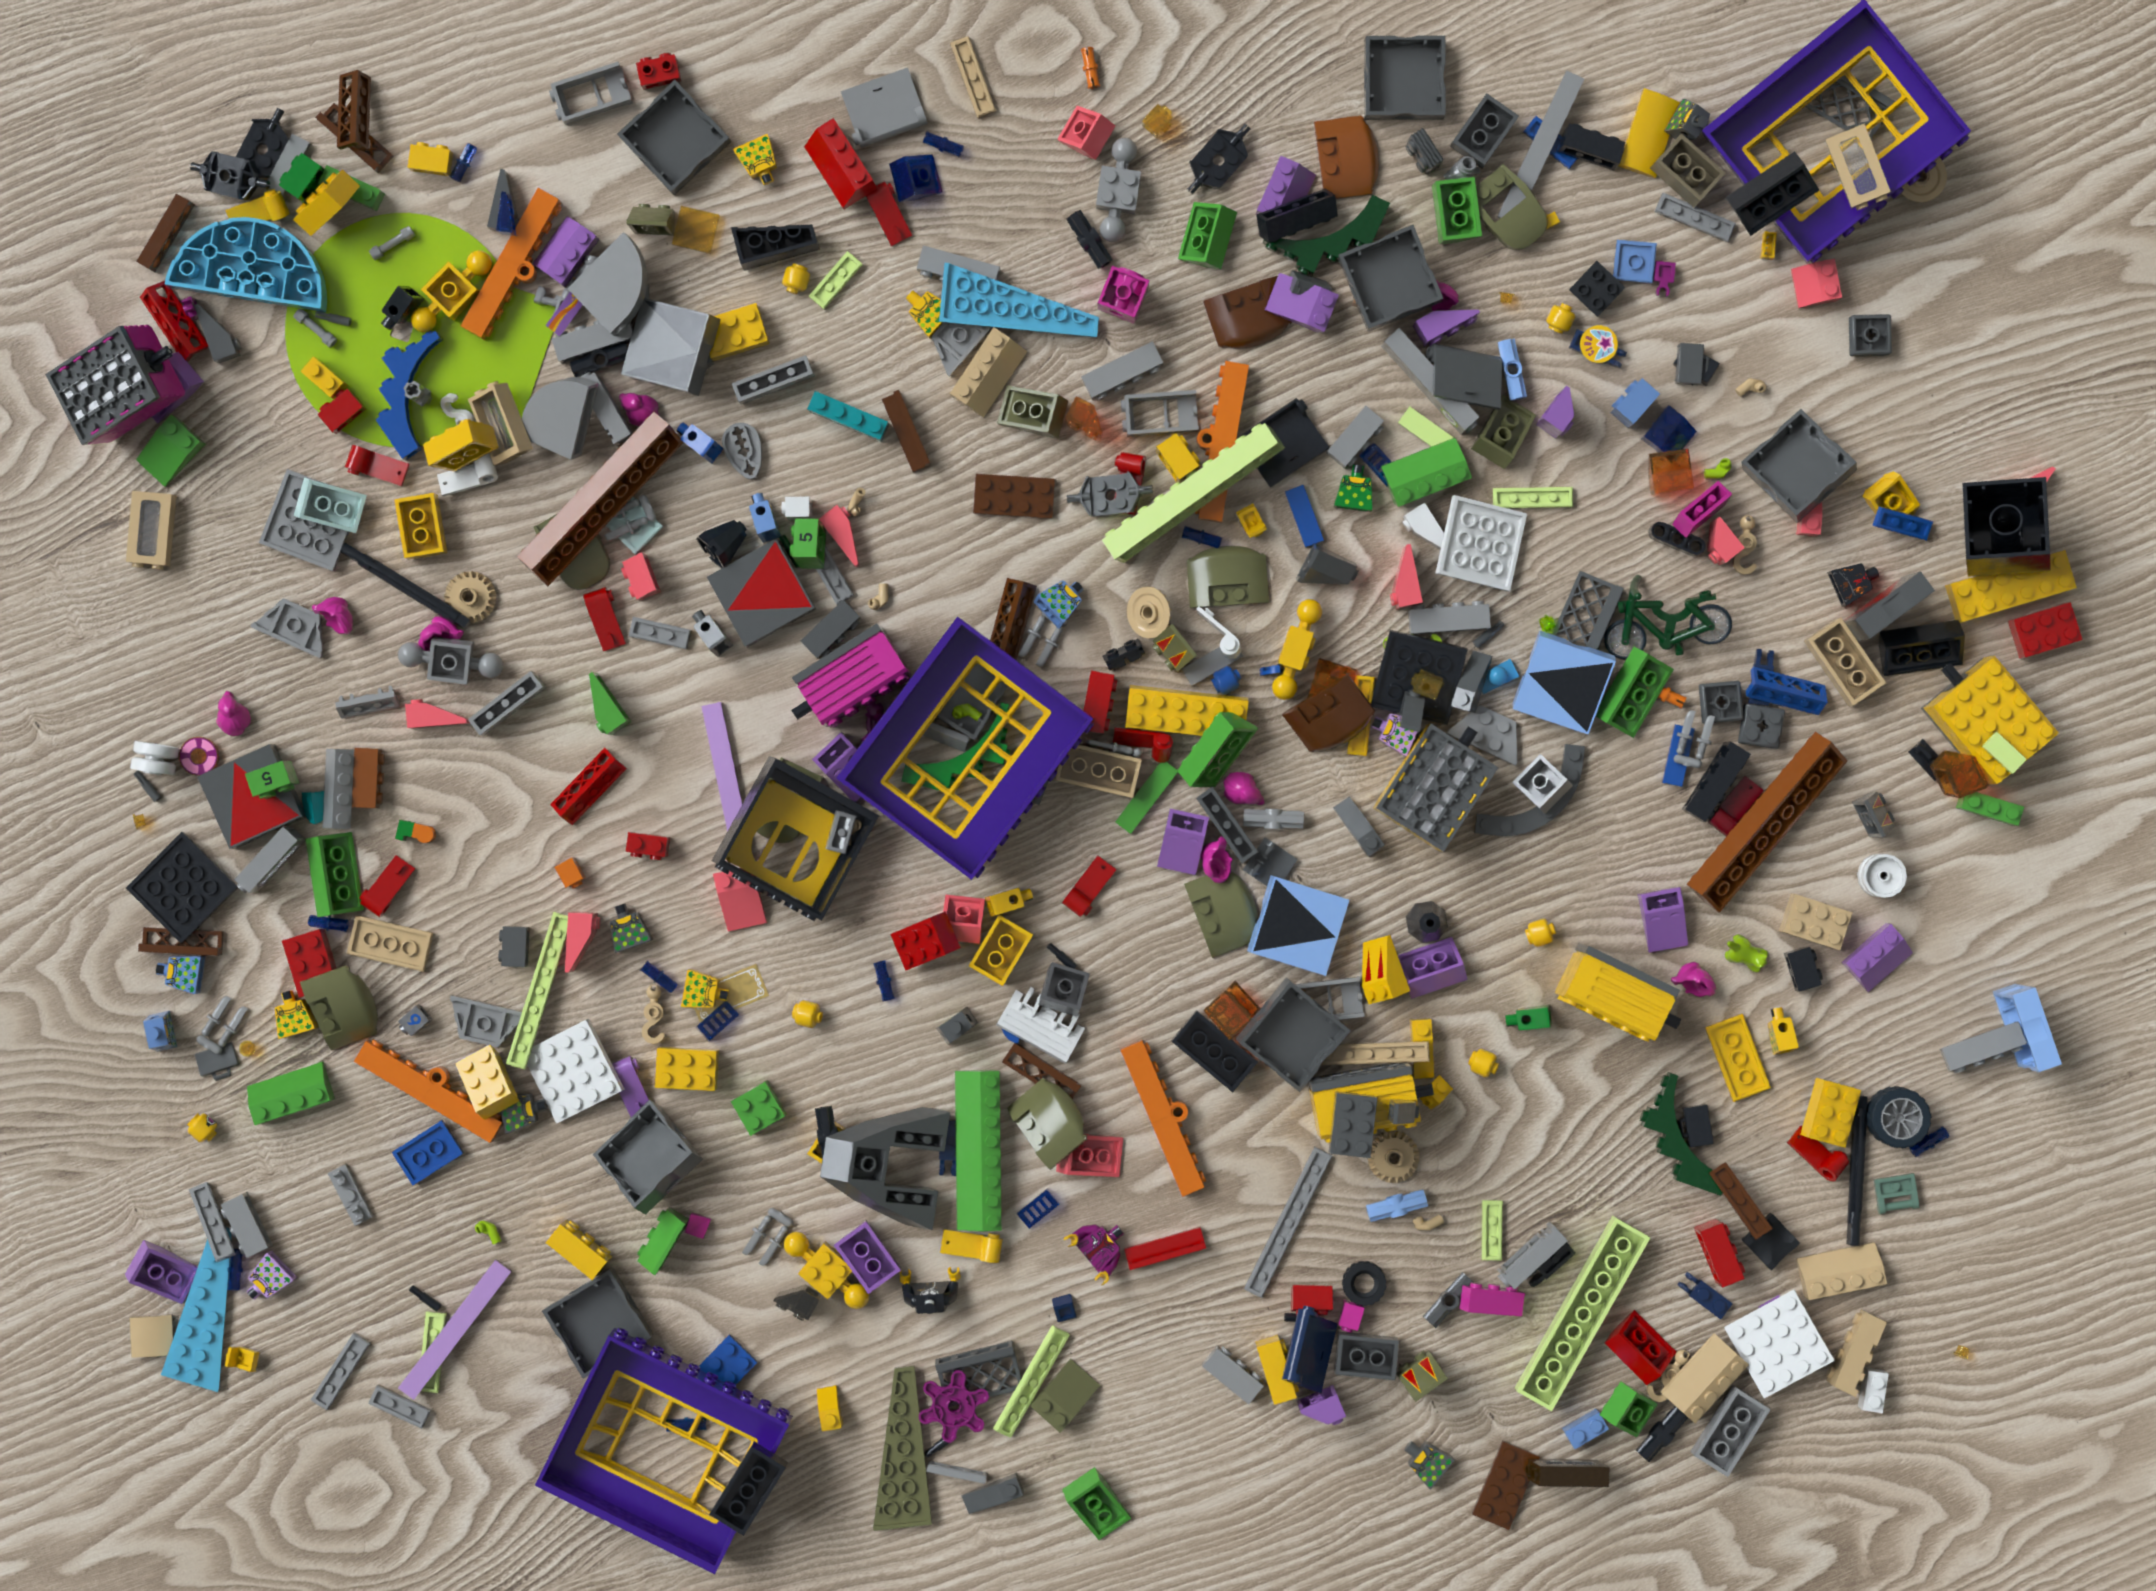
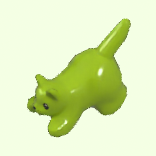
(1743, 952)

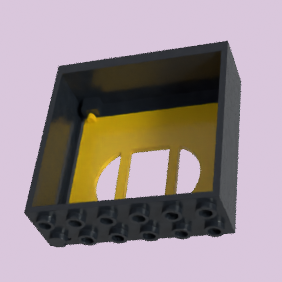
(773, 802)

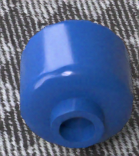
(1226, 680)

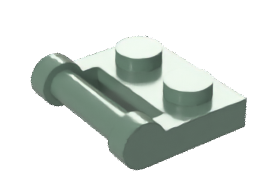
(1894, 1187)

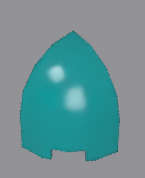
(313, 806)

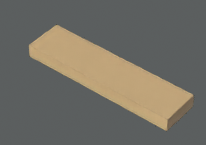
(973, 77)

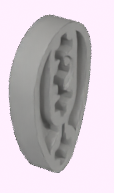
(732, 450)

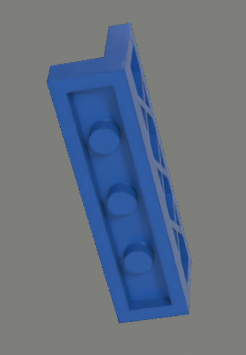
(1787, 695)

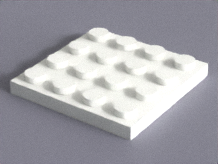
(1481, 543)
(573, 1071)
(1779, 1343)

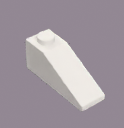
(1424, 525)

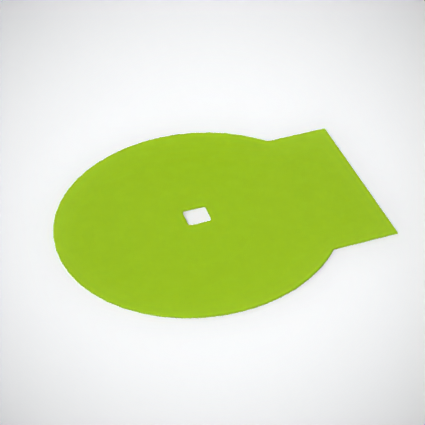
(457, 365)

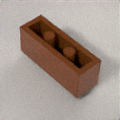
(367, 778)

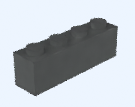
(1227, 825)

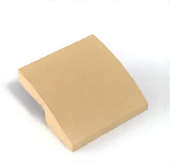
(150, 1335)

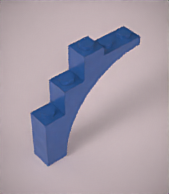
(403, 366)

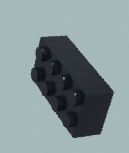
(1214, 1051)
(748, 1488)

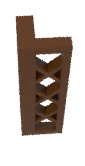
(357, 108)
(323, 118)
(165, 233)
(906, 431)
(1016, 619)
(181, 949)
(1042, 1065)
(1740, 1201)

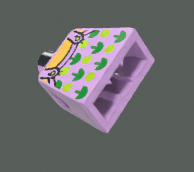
(1393, 735)
(269, 1276)

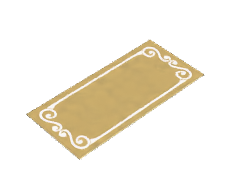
(744, 988)

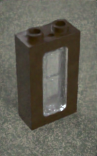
(1567, 1473)

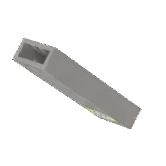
(1421, 373)

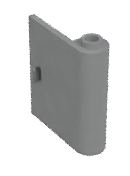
(884, 108)

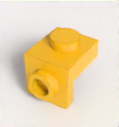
(1251, 521)
(1441, 1091)
(242, 1358)

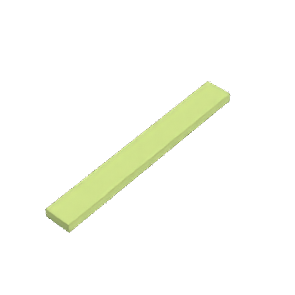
(538, 992)

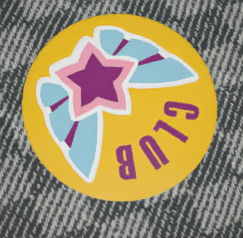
(1598, 344)

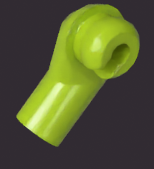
(1720, 471)
(966, 710)
(489, 1229)

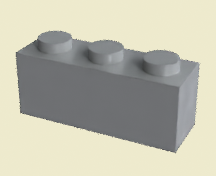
(1355, 437)
(246, 1225)
(1233, 1374)

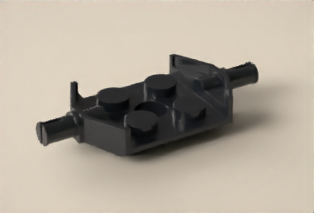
(267, 133)
(1223, 143)
(242, 180)

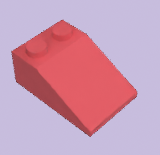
(1406, 585)
(739, 902)
(580, 933)
(1095, 1157)

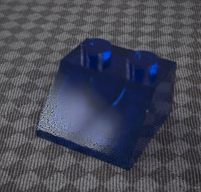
(915, 177)
(1669, 431)

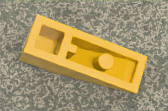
(1422, 1031)

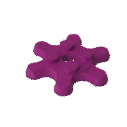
(953, 1419)

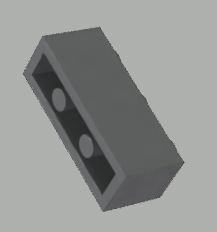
(831, 630)

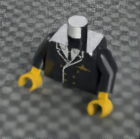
(930, 1296)

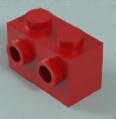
(658, 71)
(341, 410)
(647, 844)
(1313, 1296)

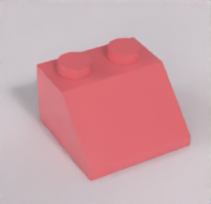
(1086, 132)
(1816, 283)
(1722, 542)
(641, 576)
(965, 917)

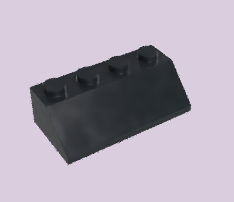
(1772, 193)
(1921, 647)

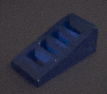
(505, 220)
(1368, 452)
(705, 1033)
(1050, 1198)

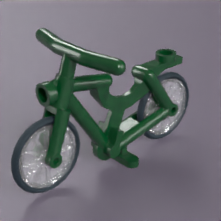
(1707, 624)

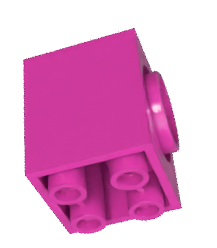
(1123, 294)

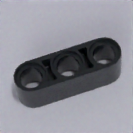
(1666, 539)

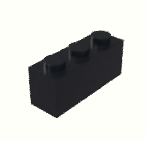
(1591, 146)

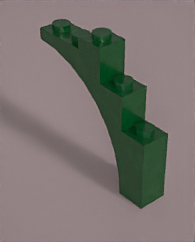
(1309, 252)
(1671, 1144)

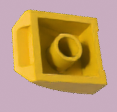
(1892, 494)

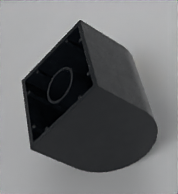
(2006, 526)

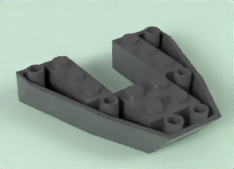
(858, 1162)

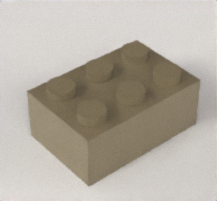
(1687, 170)

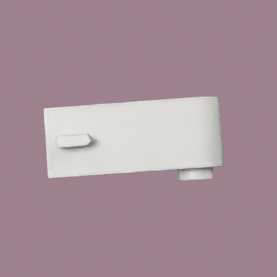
(468, 477)
(1229, 644)

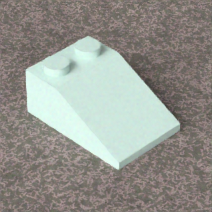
(330, 505)

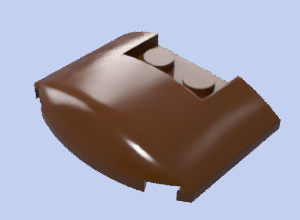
(1241, 317)
(1330, 715)

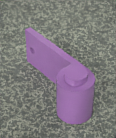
(634, 1094)

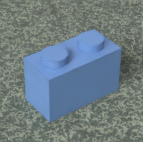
(1585, 1428)

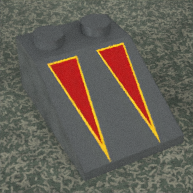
(1873, 814)

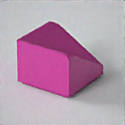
(697, 1225)

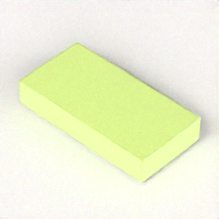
(2004, 752)

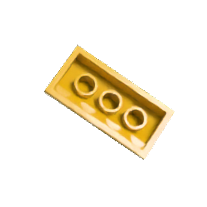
(1646, 134)

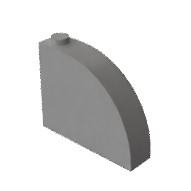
(614, 285)
(560, 415)

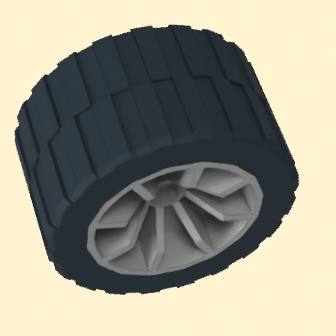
(1898, 1117)

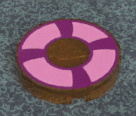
(199, 755)

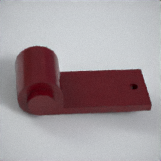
(1735, 805)

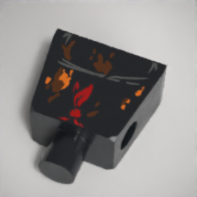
(400, 306)
(1852, 582)

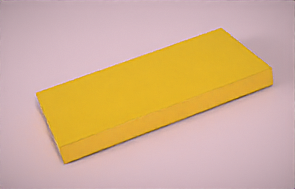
(1737, 1057)

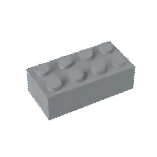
(1730, 1430)

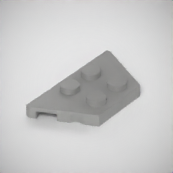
(956, 342)
(293, 626)
(1495, 733)
(483, 1021)

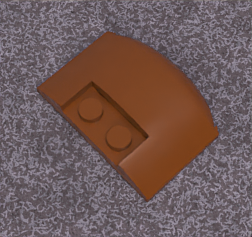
(1347, 156)

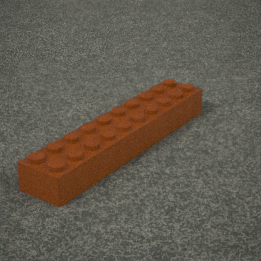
(600, 499)
(1767, 822)

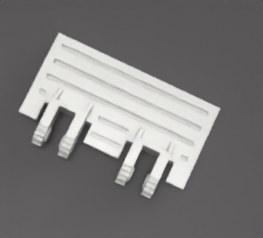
(1039, 1027)

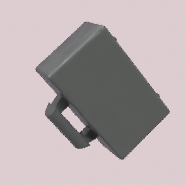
(1302, 283)
(1690, 363)
(210, 1063)

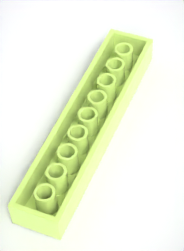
(1193, 493)
(1582, 1313)

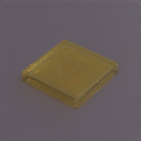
(695, 229)

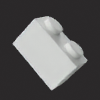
(797, 508)
(1873, 1390)

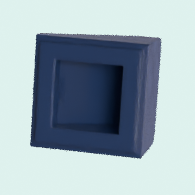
(1064, 1308)

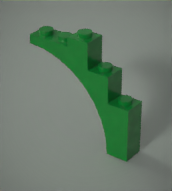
(944, 770)

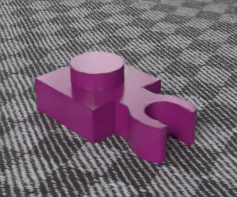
(1664, 273)
(189, 308)

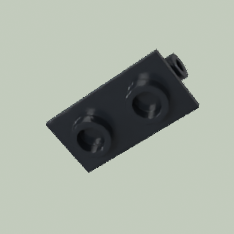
(1115, 657)
(1924, 756)

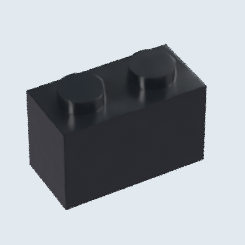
(1803, 968)

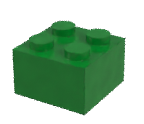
(302, 177)

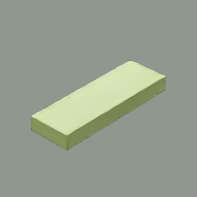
(835, 280)
(1423, 428)
(1492, 1230)

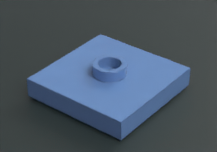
(1634, 261)

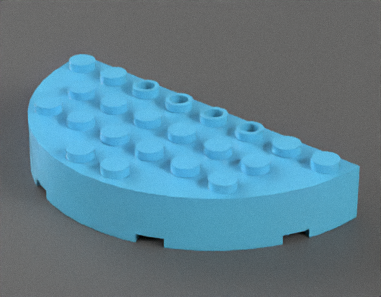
(249, 262)

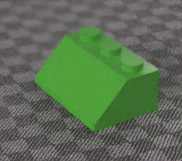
(1456, 210)
(1207, 235)
(662, 1240)

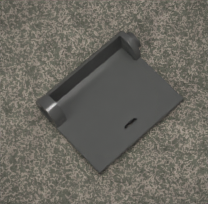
(1466, 376)

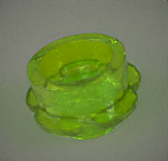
(1547, 623)

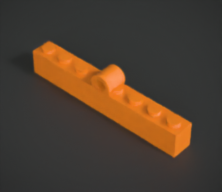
(511, 263)
(1225, 429)
(426, 1089)
(1163, 1120)

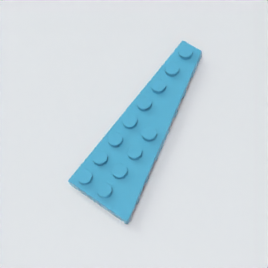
(987, 302)
(198, 1339)

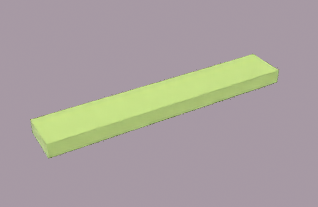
(1031, 1381)

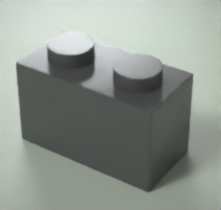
(514, 946)

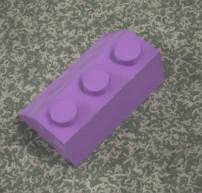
(1287, 184)
(566, 251)
(1558, 415)
(1877, 956)
(1432, 967)
(867, 1256)
(1323, 1406)

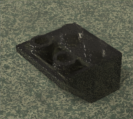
(799, 1300)

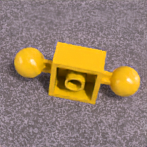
(451, 291)
(1295, 649)
(825, 1270)

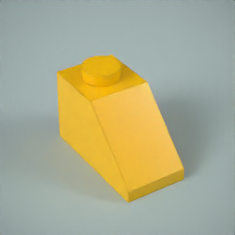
(829, 1408)

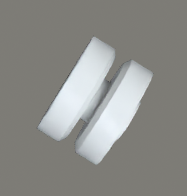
(154, 758)
(1892, 881)

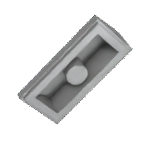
(840, 832)

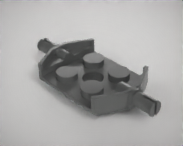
(1095, 490)

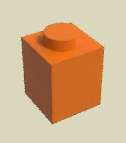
(570, 873)

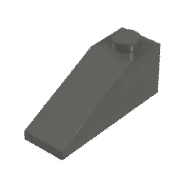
(503, 184)
(220, 341)
(1472, 682)
(1411, 711)
(1358, 826)
(1403, 1111)
(993, 1494)

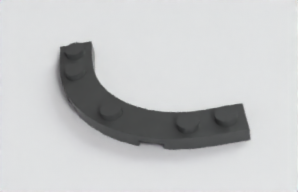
(1533, 819)

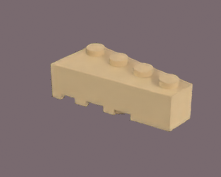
(1856, 1352)

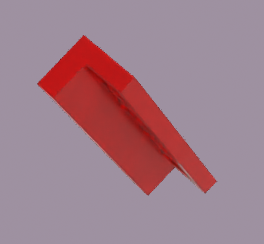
(166, 320)
(590, 789)
(1165, 1248)

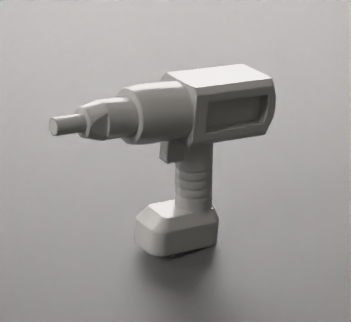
(556, 302)

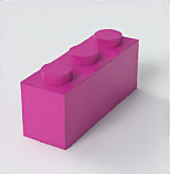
(1702, 509)
(1492, 1300)

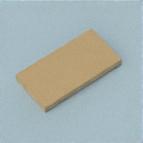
(390, 943)

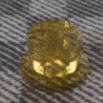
(1506, 297)
(139, 820)
(243, 1048)
(1962, 1352)

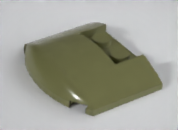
(1227, 577)
(1223, 912)
(341, 1006)
(1049, 1121)

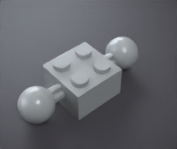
(1118, 189)
(450, 660)

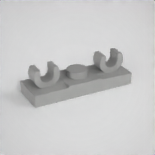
(367, 703)
(350, 1194)

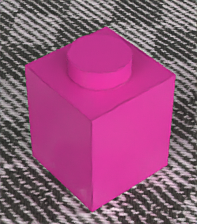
(1350, 1316)

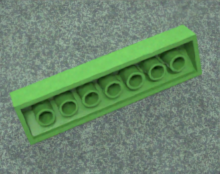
(978, 1150)

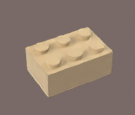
(1815, 921)

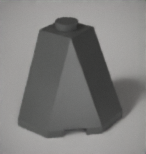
(1326, 568)

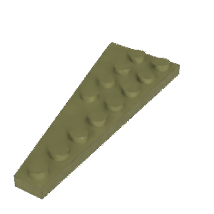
(903, 1478)

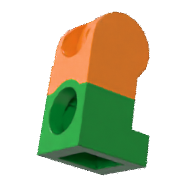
(415, 830)

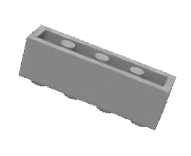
(932, 263)
(587, 340)
(1122, 370)
(773, 380)
(1449, 618)
(507, 703)
(338, 788)
(1983, 1046)

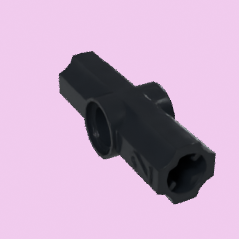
(1089, 239)
(588, 363)
(825, 1125)
(1661, 1433)

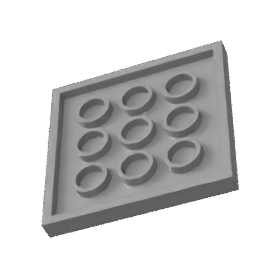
(298, 536)

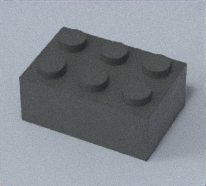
(1484, 130)
(1352, 1124)
(1366, 1355)

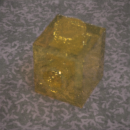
(1158, 120)
(1427, 684)

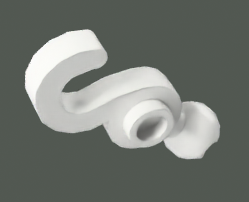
(458, 414)

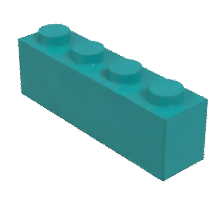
(848, 416)

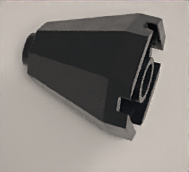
(722, 541)
(1417, 919)

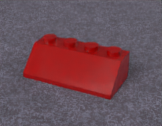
(839, 164)

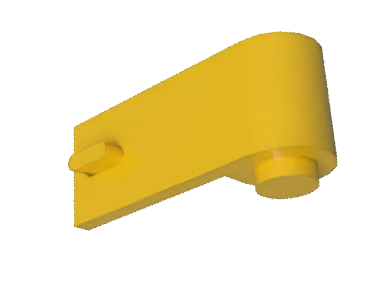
(266, 207)
(972, 1245)

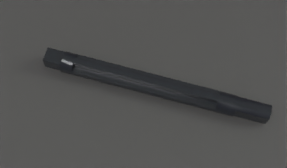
(406, 586)
(1857, 1173)

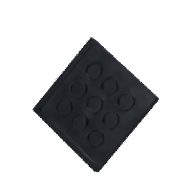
(1406, 656)
(182, 887)

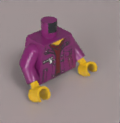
(1098, 1247)

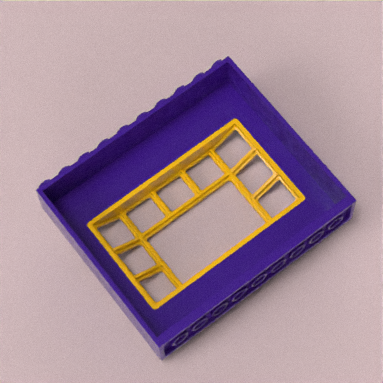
(1806, 77)
(1015, 784)
(631, 1498)

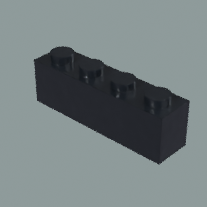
(1297, 215)

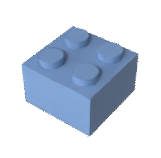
(1634, 403)

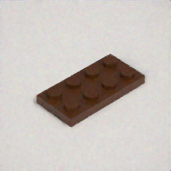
(1014, 496)
(1504, 1486)

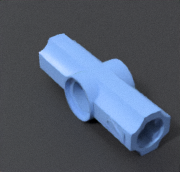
(1515, 382)
(1396, 1205)

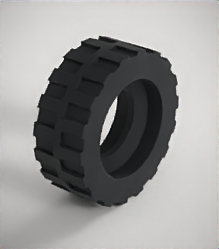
(1375, 1272)

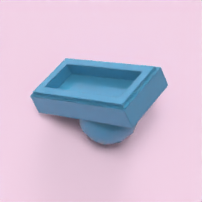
(1499, 675)

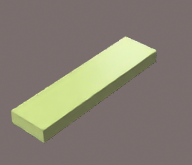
(1533, 497)
(433, 1325)

